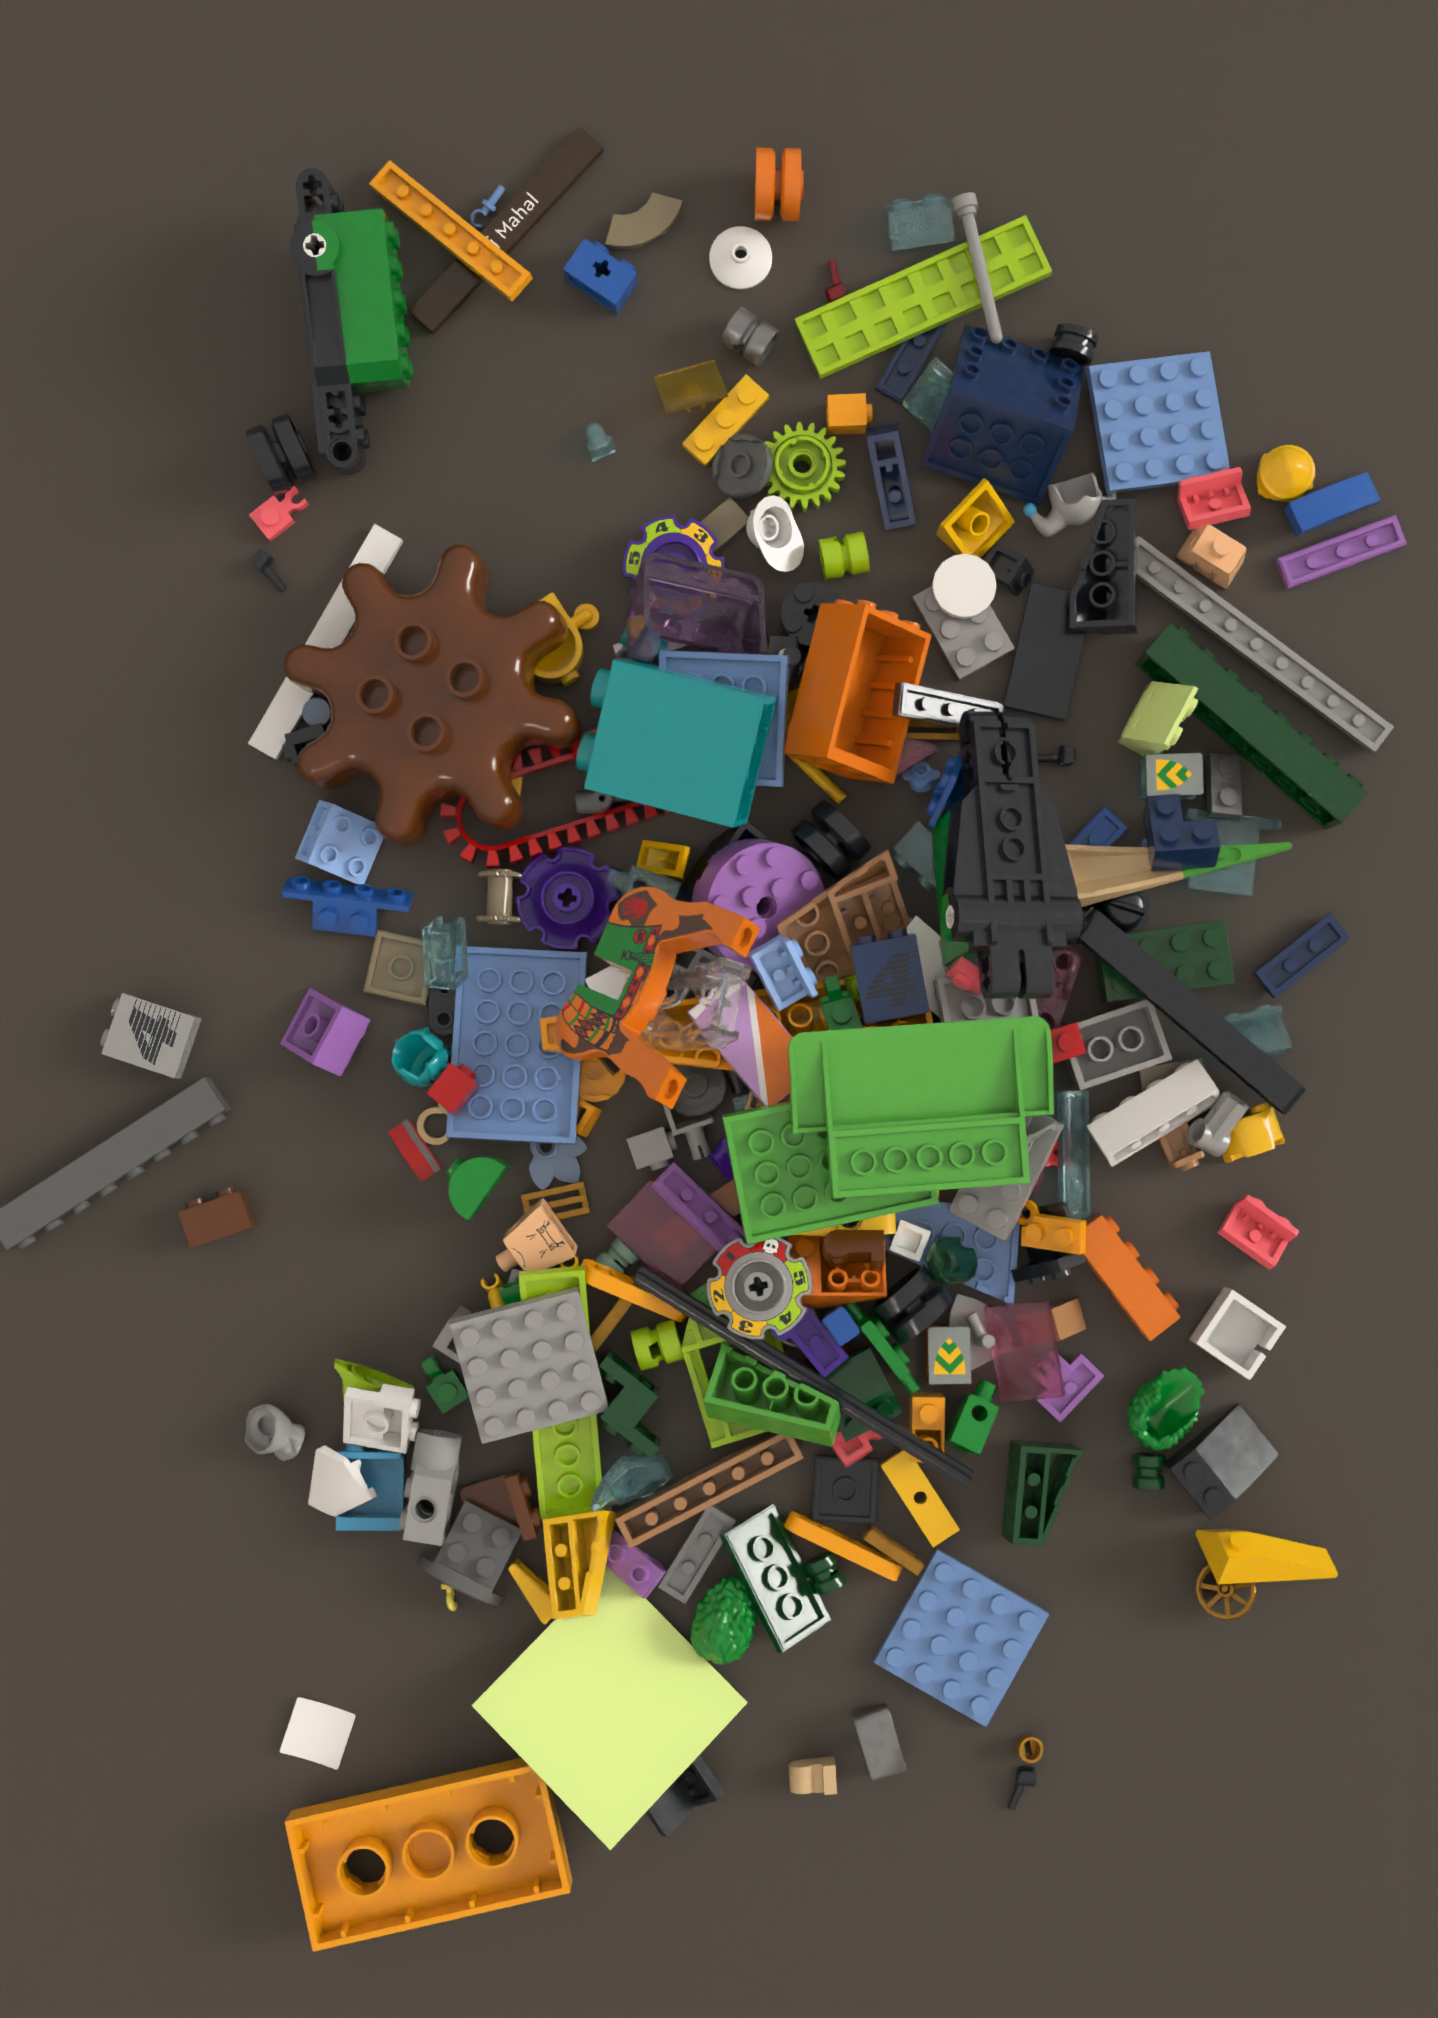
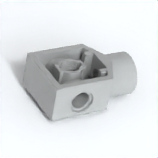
(434, 1479)

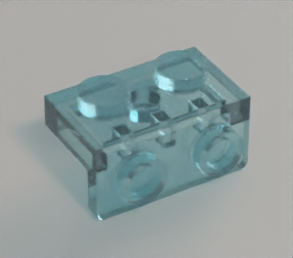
(920, 222)
(917, 852)
(1264, 1029)

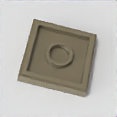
(397, 968)

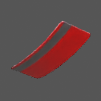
(414, 1150)

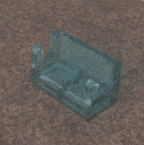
(445, 953)

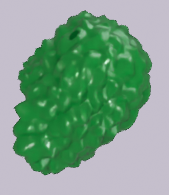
(1165, 1408)
(724, 1622)

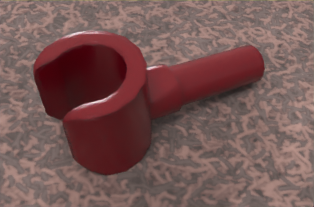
(837, 290)

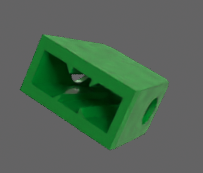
(963, 1430)

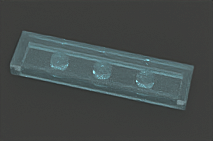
(1074, 1152)

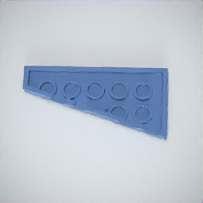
(993, 1254)

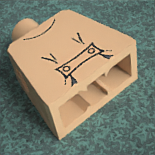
(1212, 554)
(536, 1241)

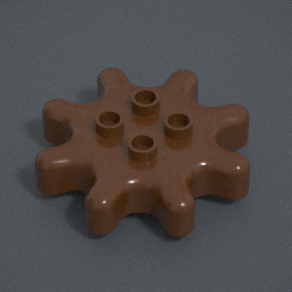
(432, 696)

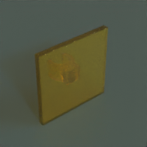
(690, 386)

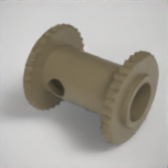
(499, 897)

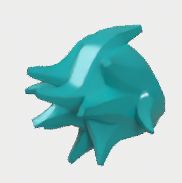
(420, 1057)

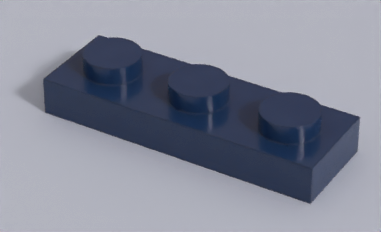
(1301, 955)

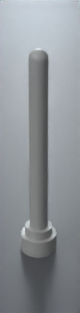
(966, 207)

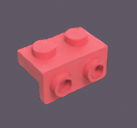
(1213, 498)
(1257, 1231)

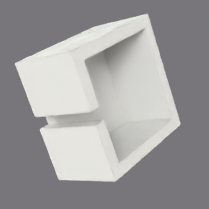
(1234, 1329)

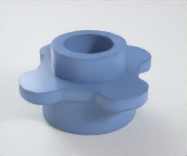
(921, 777)

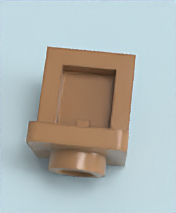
(1178, 1151)

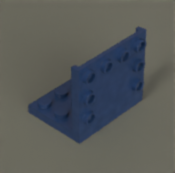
(1005, 415)

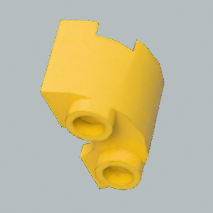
(1254, 1134)

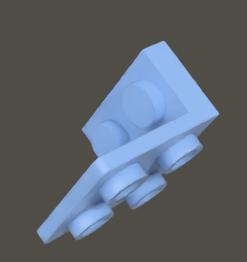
(340, 842)

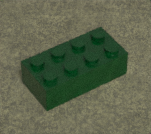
(1192, 953)

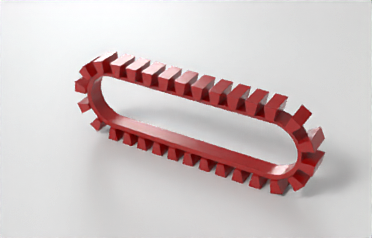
(470, 852)

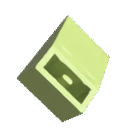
(1157, 717)

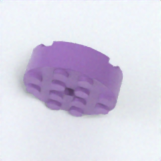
(756, 871)

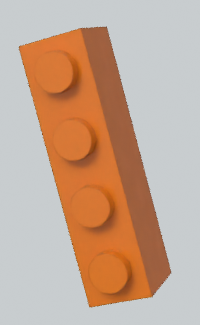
(1126, 1279)

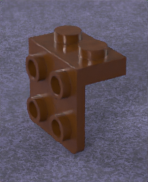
(508, 1499)

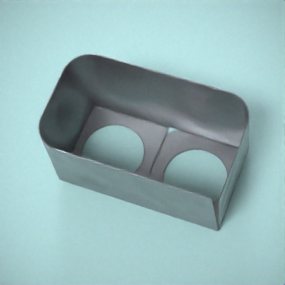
(879, 1742)

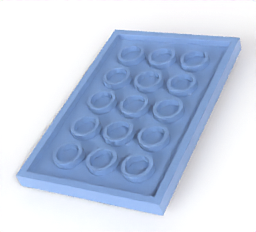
(498, 1036)

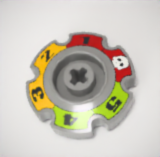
(747, 1310)

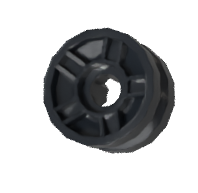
(1074, 343)

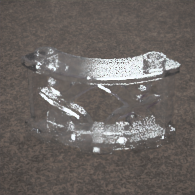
(724, 982)

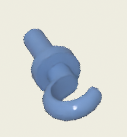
(488, 205)

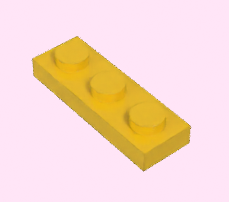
(725, 420)

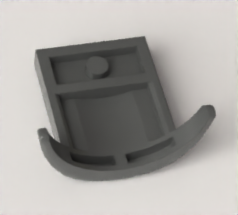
(474, 1554)

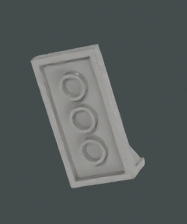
(999, 1207)

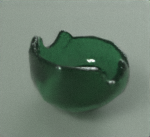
(951, 1261)

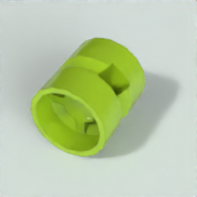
(844, 555)
(668, 1341)

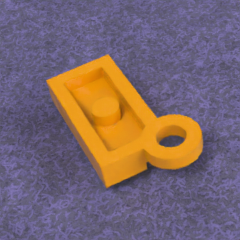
(1052, 1232)

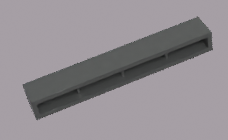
(110, 1163)

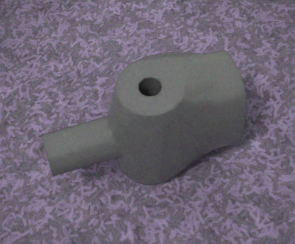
(591, 802)

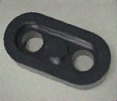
(439, 1004)

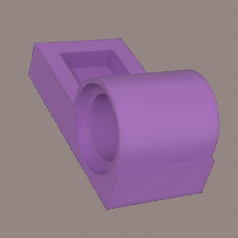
(634, 1566)

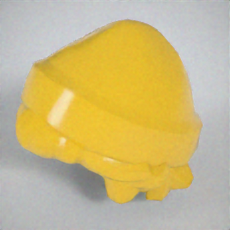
(1285, 473)

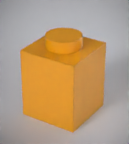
(847, 414)

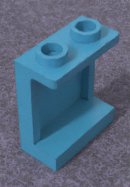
(386, 1474)

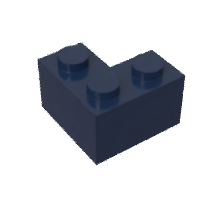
(1176, 842)

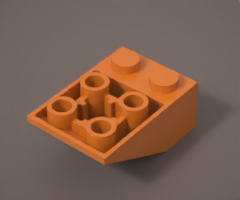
(836, 1284)

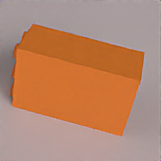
(848, 691)

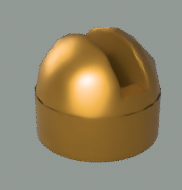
(1034, 1746)

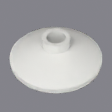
(740, 272)

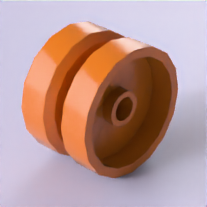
(778, 184)

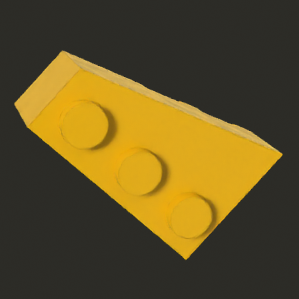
(577, 1561)

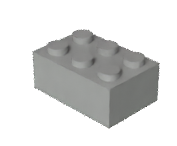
(1118, 1045)

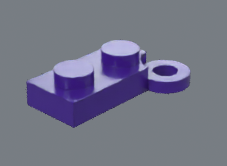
(815, 1343)

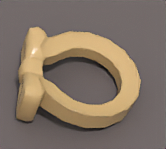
(421, 1125)

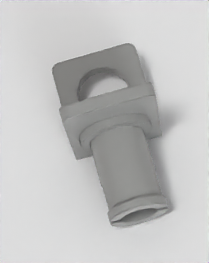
(693, 1131)

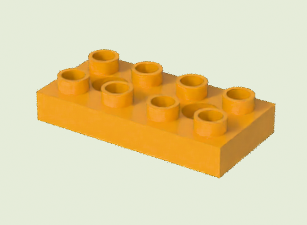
(428, 1853)

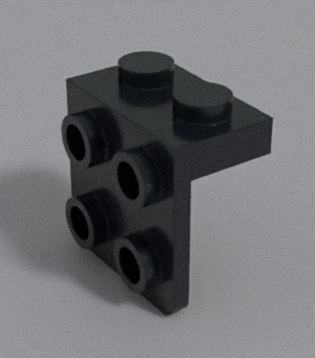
(1046, 1261)
(688, 1792)

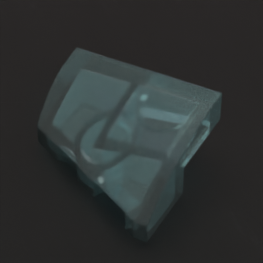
(632, 1479)

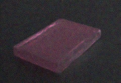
(661, 1237)
(1024, 1351)

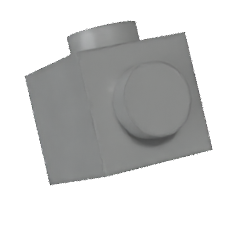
(652, 1148)

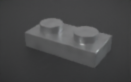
(1223, 786)

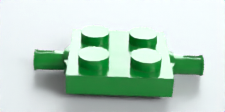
(891, 1353)

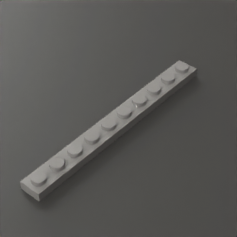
(1260, 648)

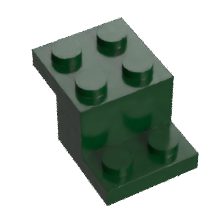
(629, 1405)

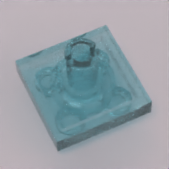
(929, 393)

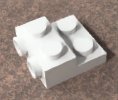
(381, 1418)

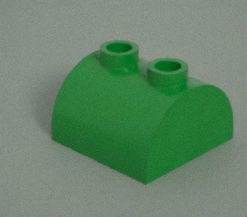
(473, 1182)

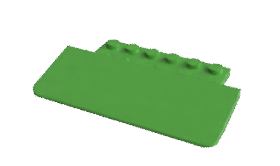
(923, 1102)

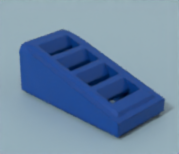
(840, 1324)

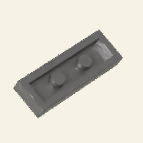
(696, 1553)

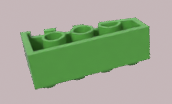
(769, 1401)

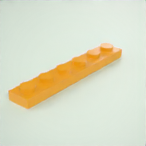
(450, 231)

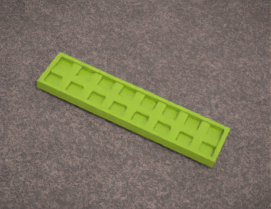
(920, 298)

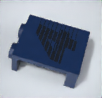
(889, 976)

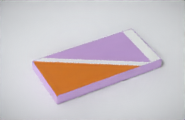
(761, 1048)

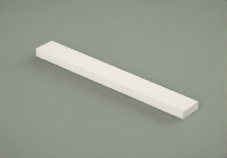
(329, 632)

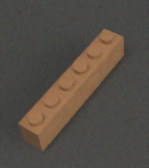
(707, 1487)

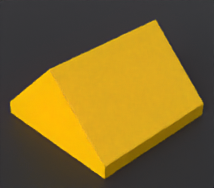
(976, 522)

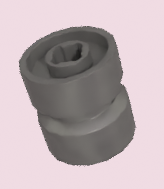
(749, 336)

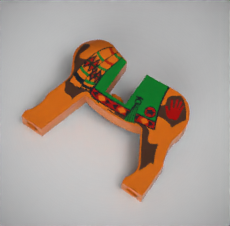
(644, 940)

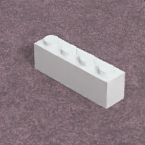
(1154, 1112)

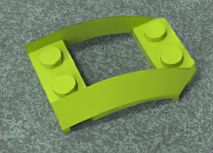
(699, 1337)

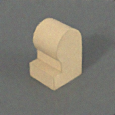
(813, 1776)

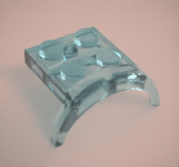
(1239, 877)

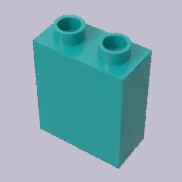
(676, 741)

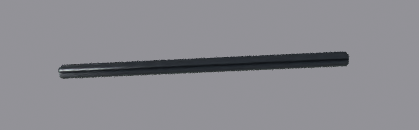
(801, 1374)

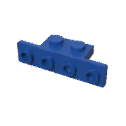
(344, 906)

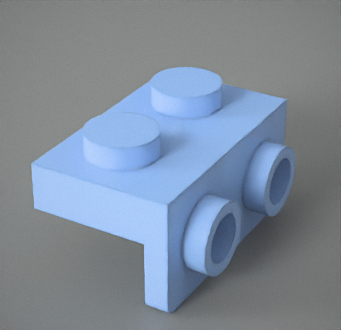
(783, 971)

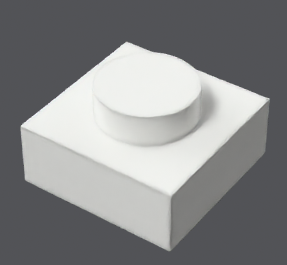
(909, 1240)

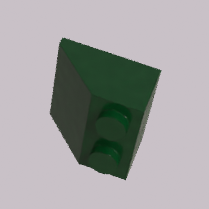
(865, 1380)

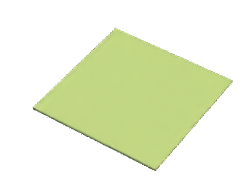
(610, 1708)

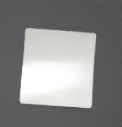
(317, 1732)

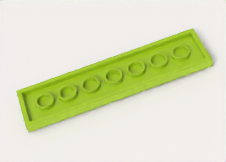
(569, 1451)

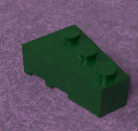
(1034, 1488)

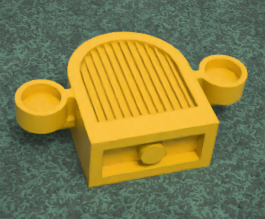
(565, 661)

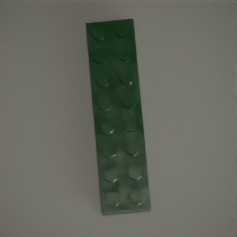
(1254, 729)

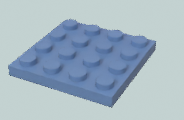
(1156, 421)
(752, 672)
(961, 1637)

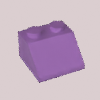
(325, 1032)

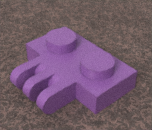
(1079, 1379)

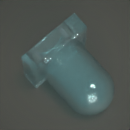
(599, 443)

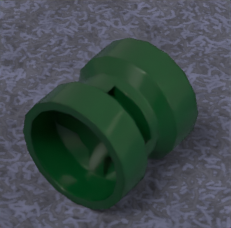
(1149, 1467)
(825, 1573)

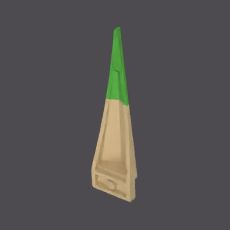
(1118, 871)

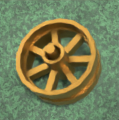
(1227, 1592)

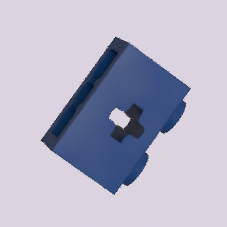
(608, 291)

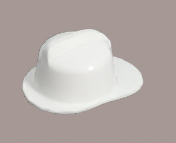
(776, 533)

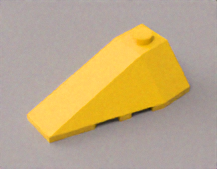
(1254, 1557)

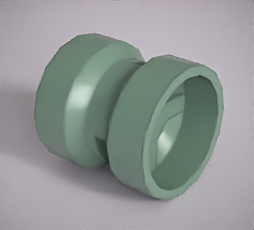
(618, 1251)

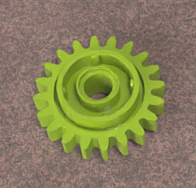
(815, 451)

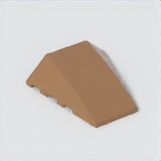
(853, 907)

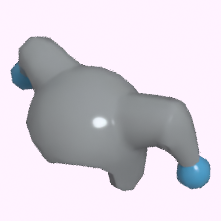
(1072, 503)

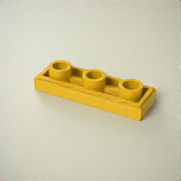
(930, 1512)

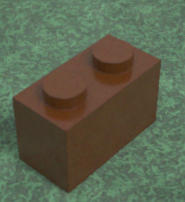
(217, 1218)

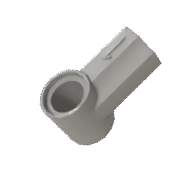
(1214, 1131)

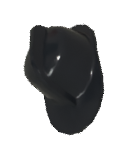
(1126, 912)

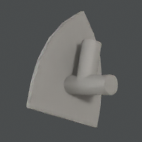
(970, 1313)

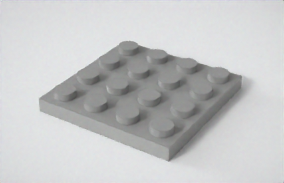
(529, 1364)

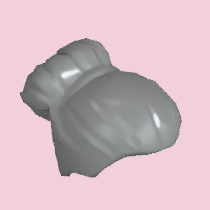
(272, 1431)

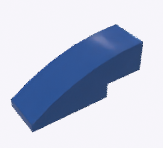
(1331, 504)

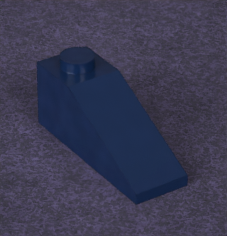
(891, 475)

